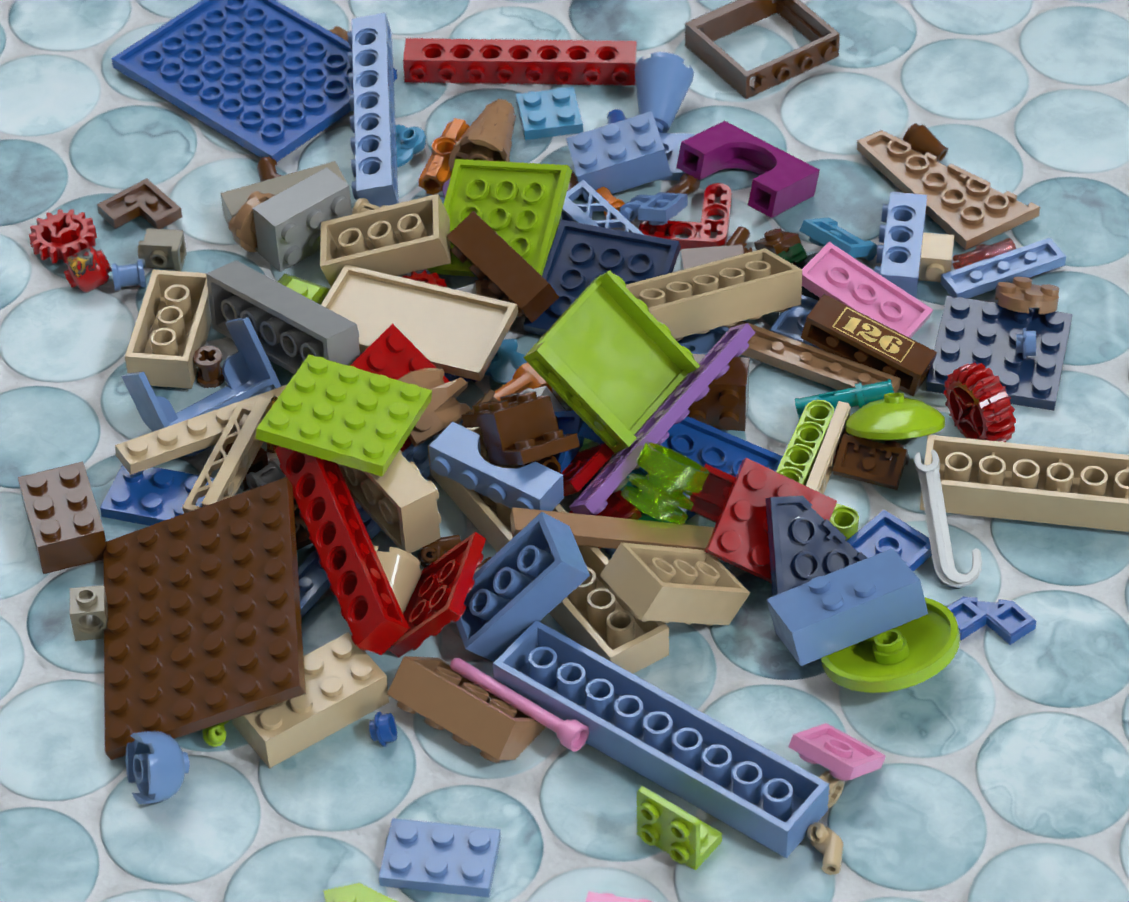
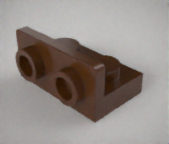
(871, 461)

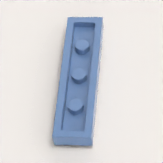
(986, 274)

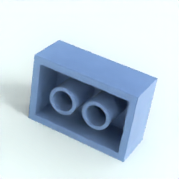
(620, 154)

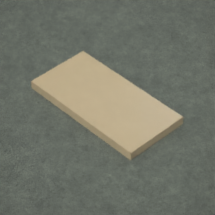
(445, 324)

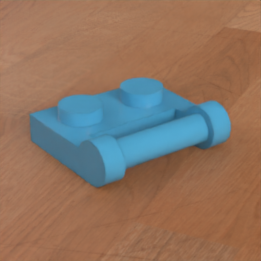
(827, 230)

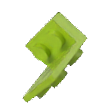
(674, 830)

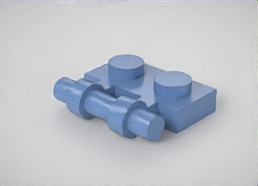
(656, 208)

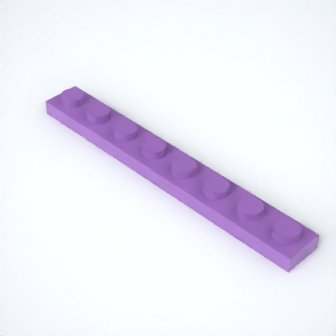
(670, 412)

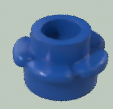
(383, 728)

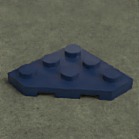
(803, 544)

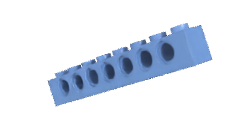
(373, 110)

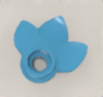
(408, 142)
(505, 362)

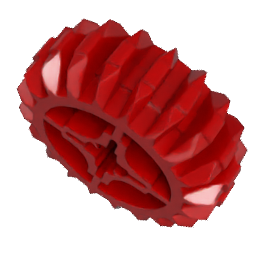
(979, 404)

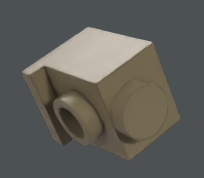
(163, 249)

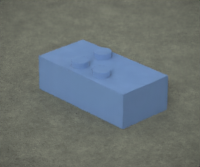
(521, 586)
(847, 606)

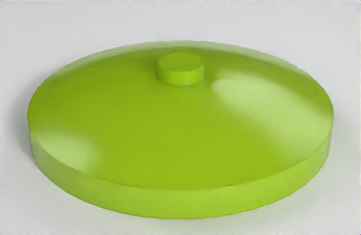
(898, 656)

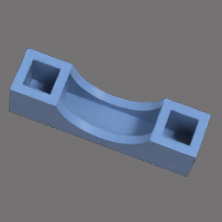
(458, 457)

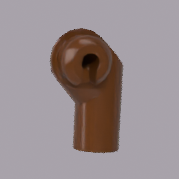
(267, 169)
(687, 185)
(740, 237)
(436, 549)

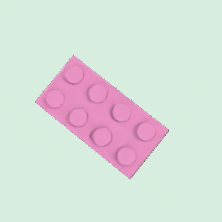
(864, 290)

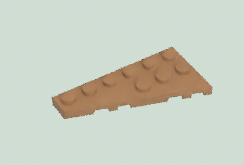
(955, 198)

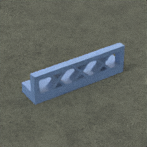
(576, 212)

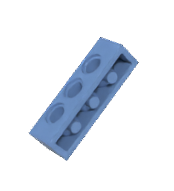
(902, 240)

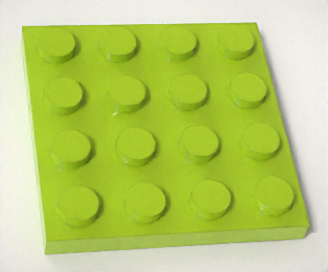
(514, 199)
(344, 415)

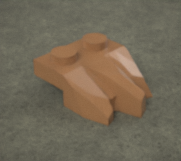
(443, 405)

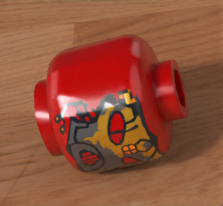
(88, 269)

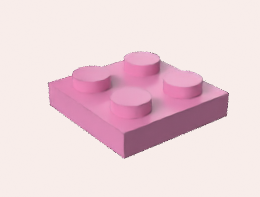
(836, 751)

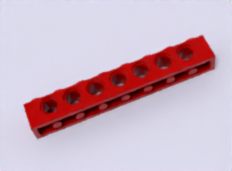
(520, 61)
(344, 551)

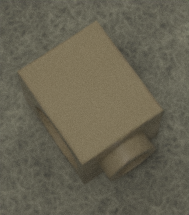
(88, 612)

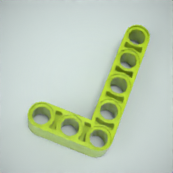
(802, 454)

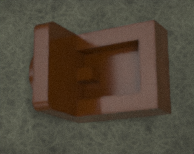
(777, 241)

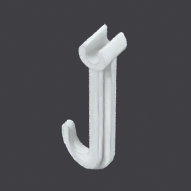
(938, 527)

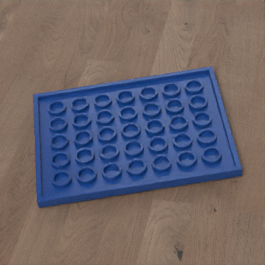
(247, 72)

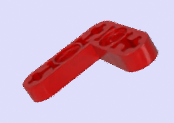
(699, 231)

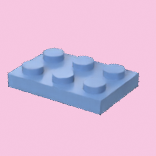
(440, 857)

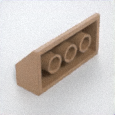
(462, 708)

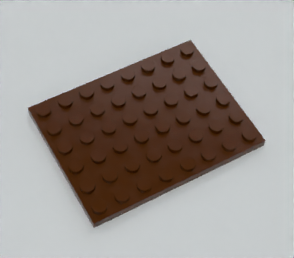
(202, 617)

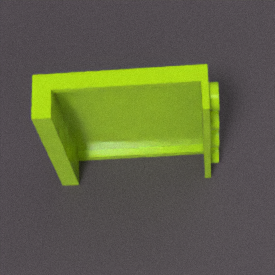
(611, 360)

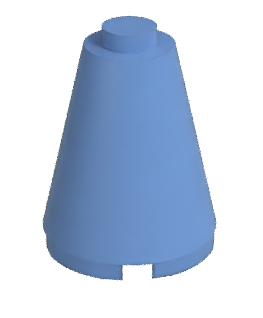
(662, 86)

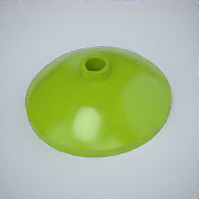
(895, 419)

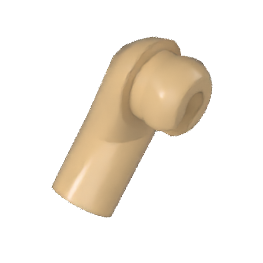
(828, 844)

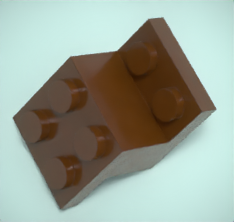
(519, 429)

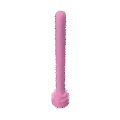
(571, 733)

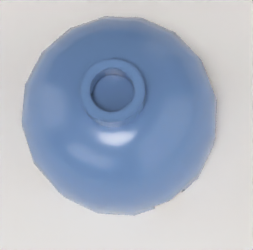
(155, 766)

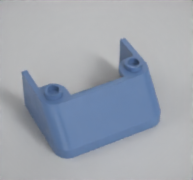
(245, 372)

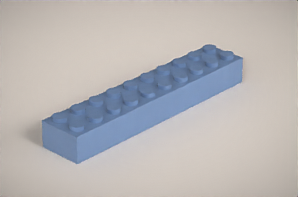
(666, 739)

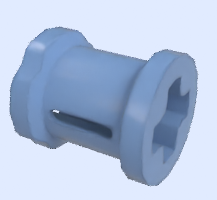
(128, 275)

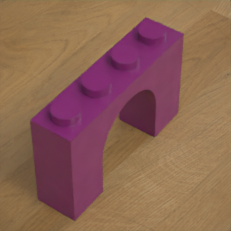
(782, 178)

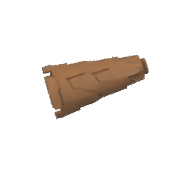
(488, 136)

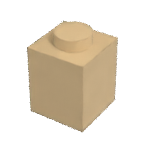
(935, 256)

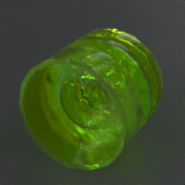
(664, 484)

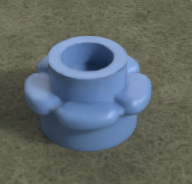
(1026, 343)

